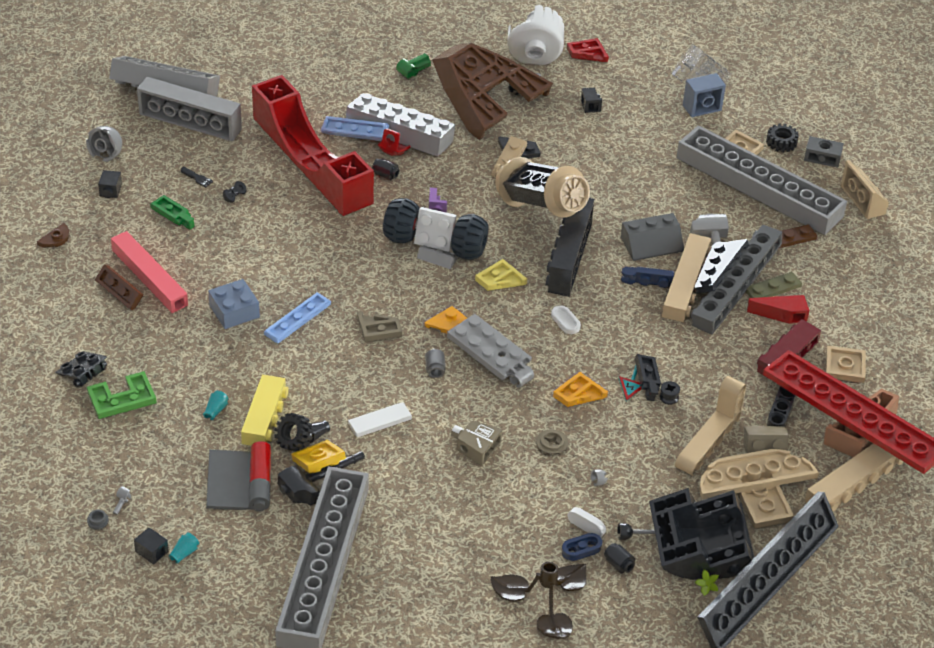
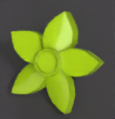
(707, 583)

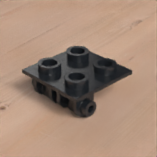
(83, 367)

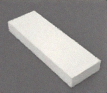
(379, 419)

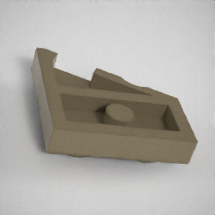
(379, 327)

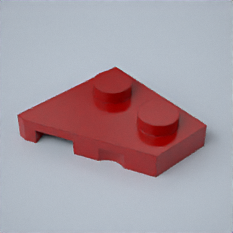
(588, 50)

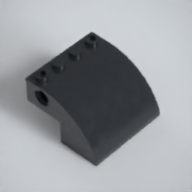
(701, 535)

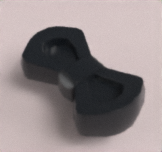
(238, 188)

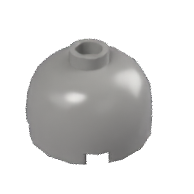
(103, 139)

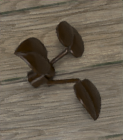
(570, 578)

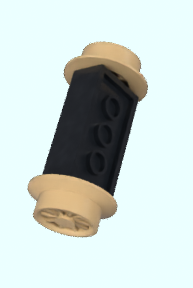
(558, 189)

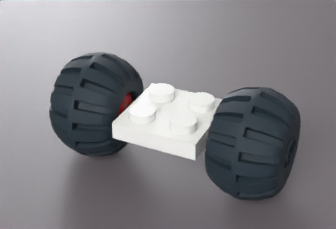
(435, 229)

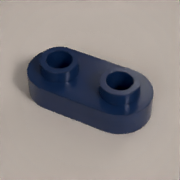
(580, 546)

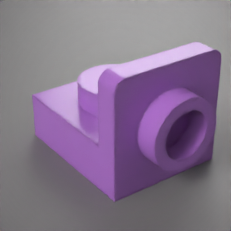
(435, 202)

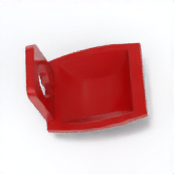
(390, 147)

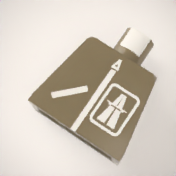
(477, 440)

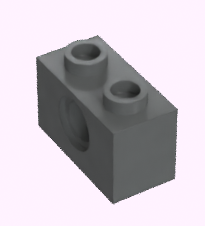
(823, 151)

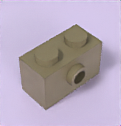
(765, 438)

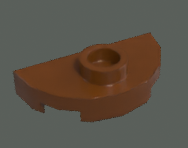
(55, 238)

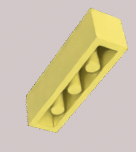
(264, 410)

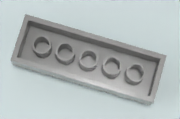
(136, 70)
(189, 108)
(415, 128)

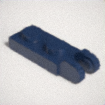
(647, 276)

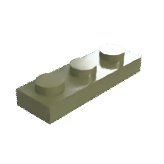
(774, 286)

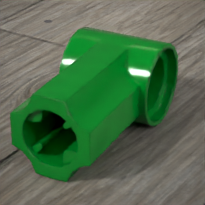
(413, 66)

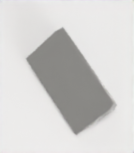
(437, 256)

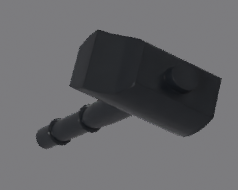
(300, 486)

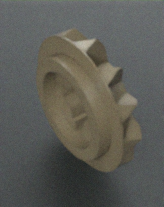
(548, 436)

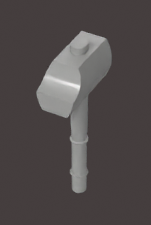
(712, 226)

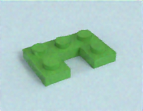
(138, 396)

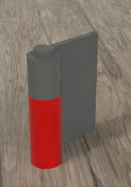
(240, 478)

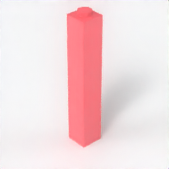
(149, 272)

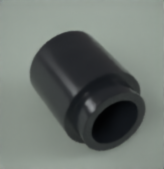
(385, 168)
(619, 558)

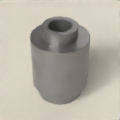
(435, 363)

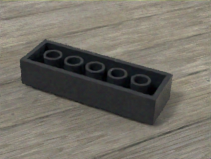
(569, 250)

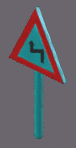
(630, 387)

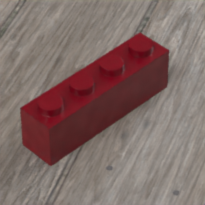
(798, 340)

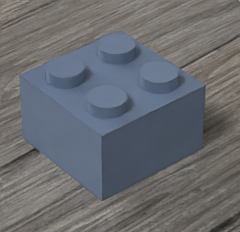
(704, 95)
(234, 303)

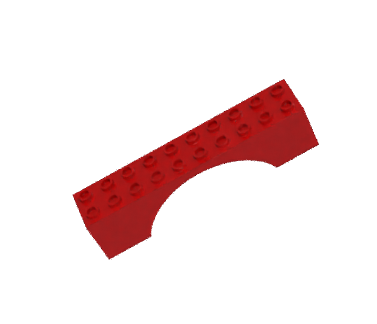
(344, 179)

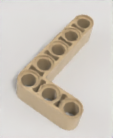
(712, 432)

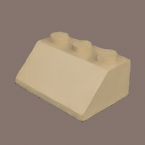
(863, 191)

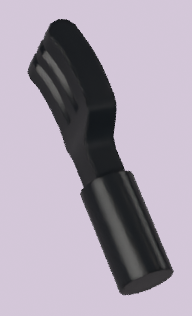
(200, 179)

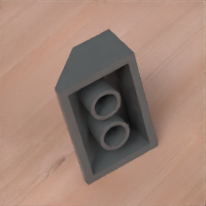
(652, 236)

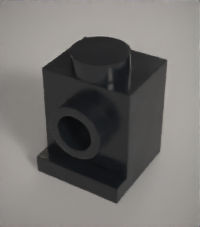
(591, 100)

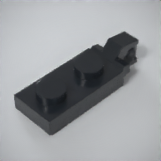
(648, 375)

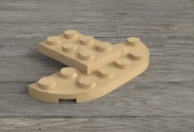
(757, 482)

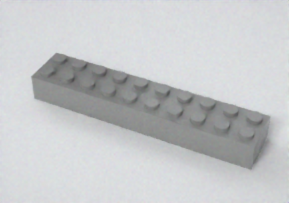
(761, 179)
(322, 560)

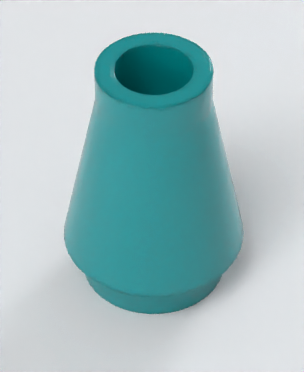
(216, 403)
(185, 546)

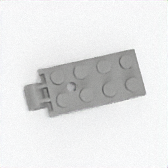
(486, 345)

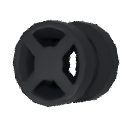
(669, 392)

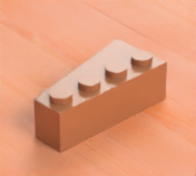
(849, 442)

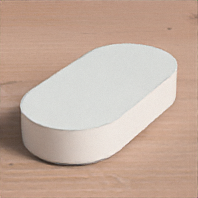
(565, 319)
(586, 521)

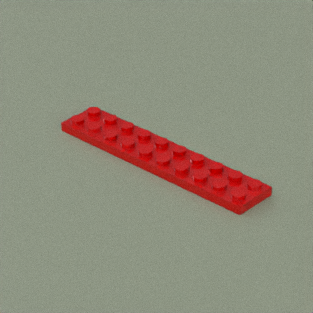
(853, 410)

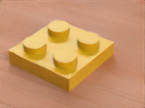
(318, 456)

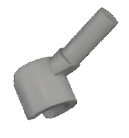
(122, 493)

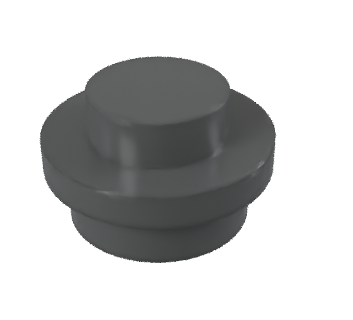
(97, 519)

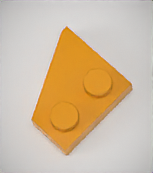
(446, 320)
(579, 390)

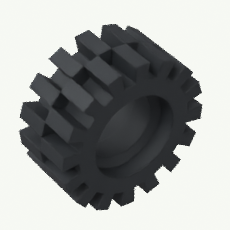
(782, 144)
(284, 430)

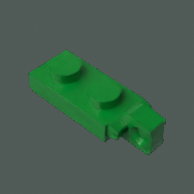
(173, 211)

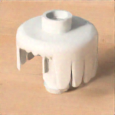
(538, 39)

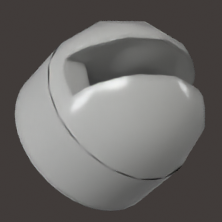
(600, 476)

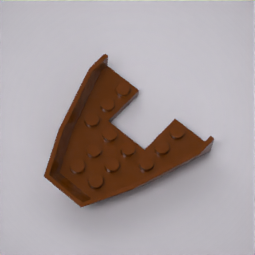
(472, 71)

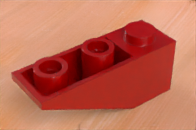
(780, 308)

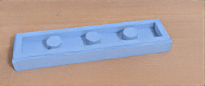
(354, 128)
(297, 317)

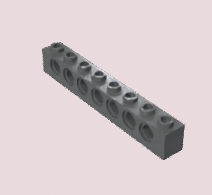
(719, 303)

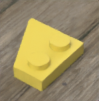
(500, 276)

